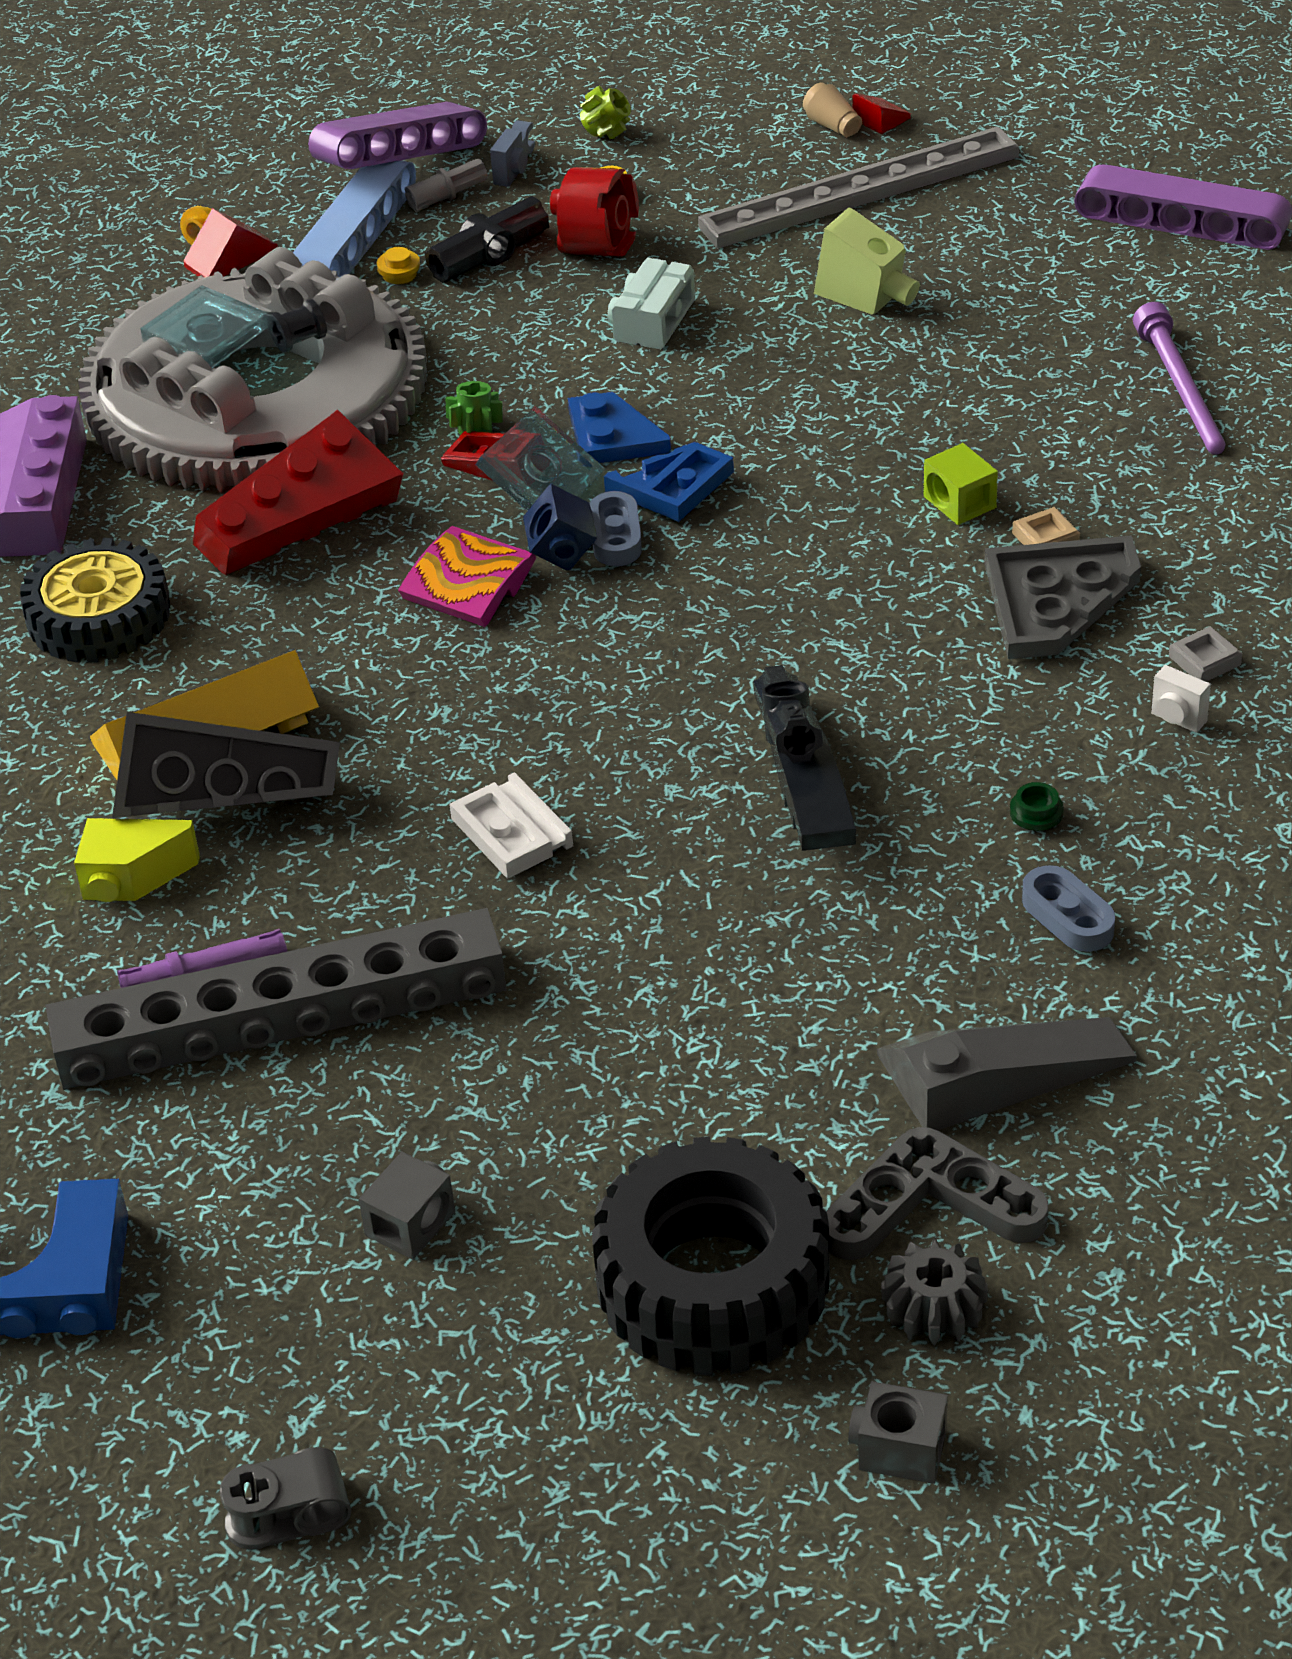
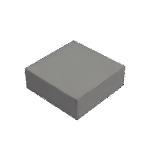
(1205, 654)

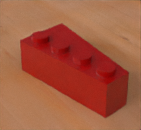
(307, 487)

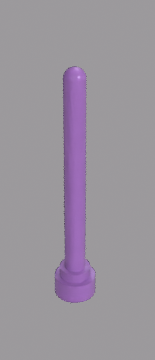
(1155, 325)

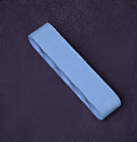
(357, 216)

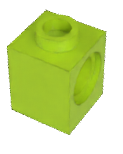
(960, 483)

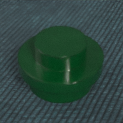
(1036, 807)

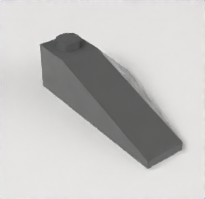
(983, 1069)

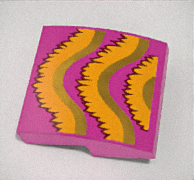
(466, 575)

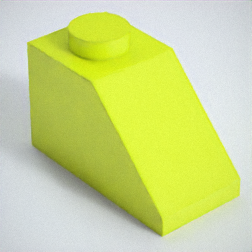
(132, 856)

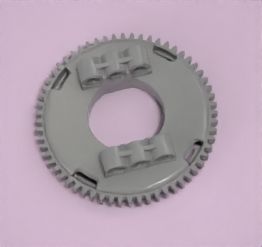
(187, 420)

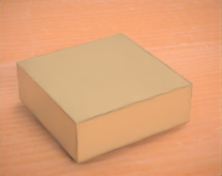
(1044, 528)

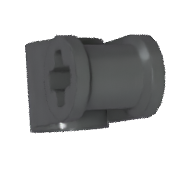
(289, 1495)

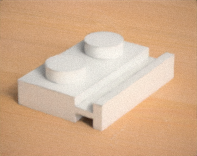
(511, 825)

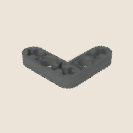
(937, 1178)

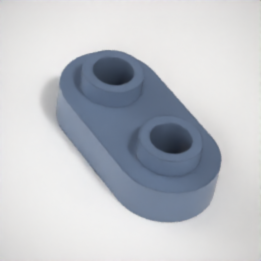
(616, 528)
(1075, 914)

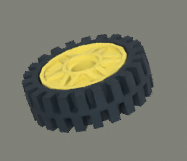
(95, 600)

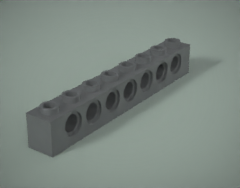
(275, 998)

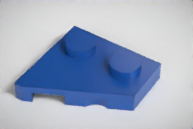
(614, 429)
(674, 481)

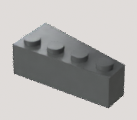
(205, 765)

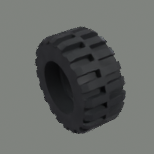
(725, 1315)

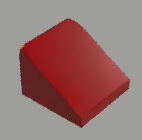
(878, 113)

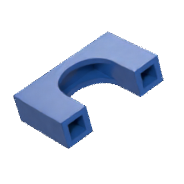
(78, 1272)

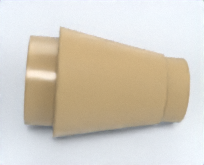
(830, 109)

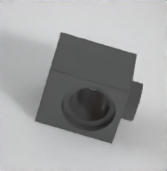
(407, 1204)
(916, 1414)

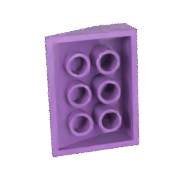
(39, 473)

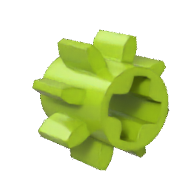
(605, 112)

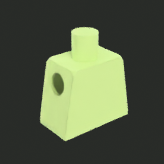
(862, 265)

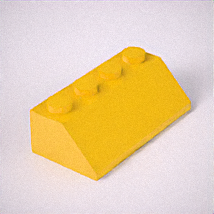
(250, 699)

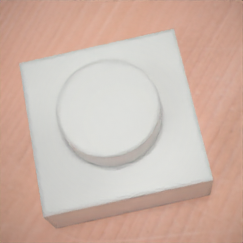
(1180, 698)

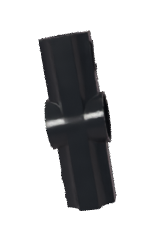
(487, 239)
(787, 714)

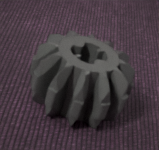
(934, 1291)

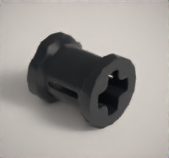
(297, 325)

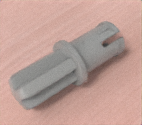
(445, 184)

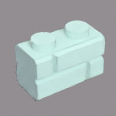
(652, 303)

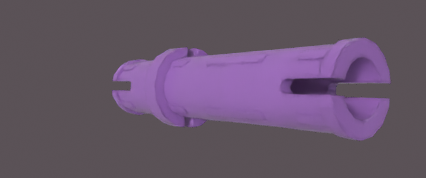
(224, 954)

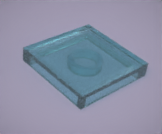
(207, 325)
(535, 456)

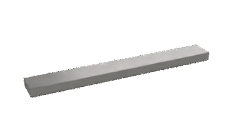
(857, 187)

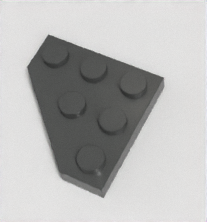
(1057, 589)

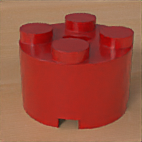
(595, 211)

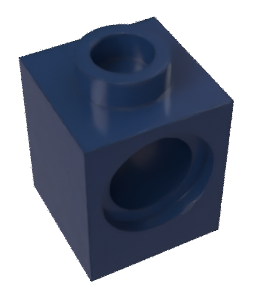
(559, 527)

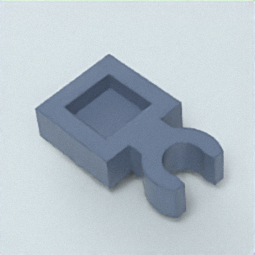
(511, 153)

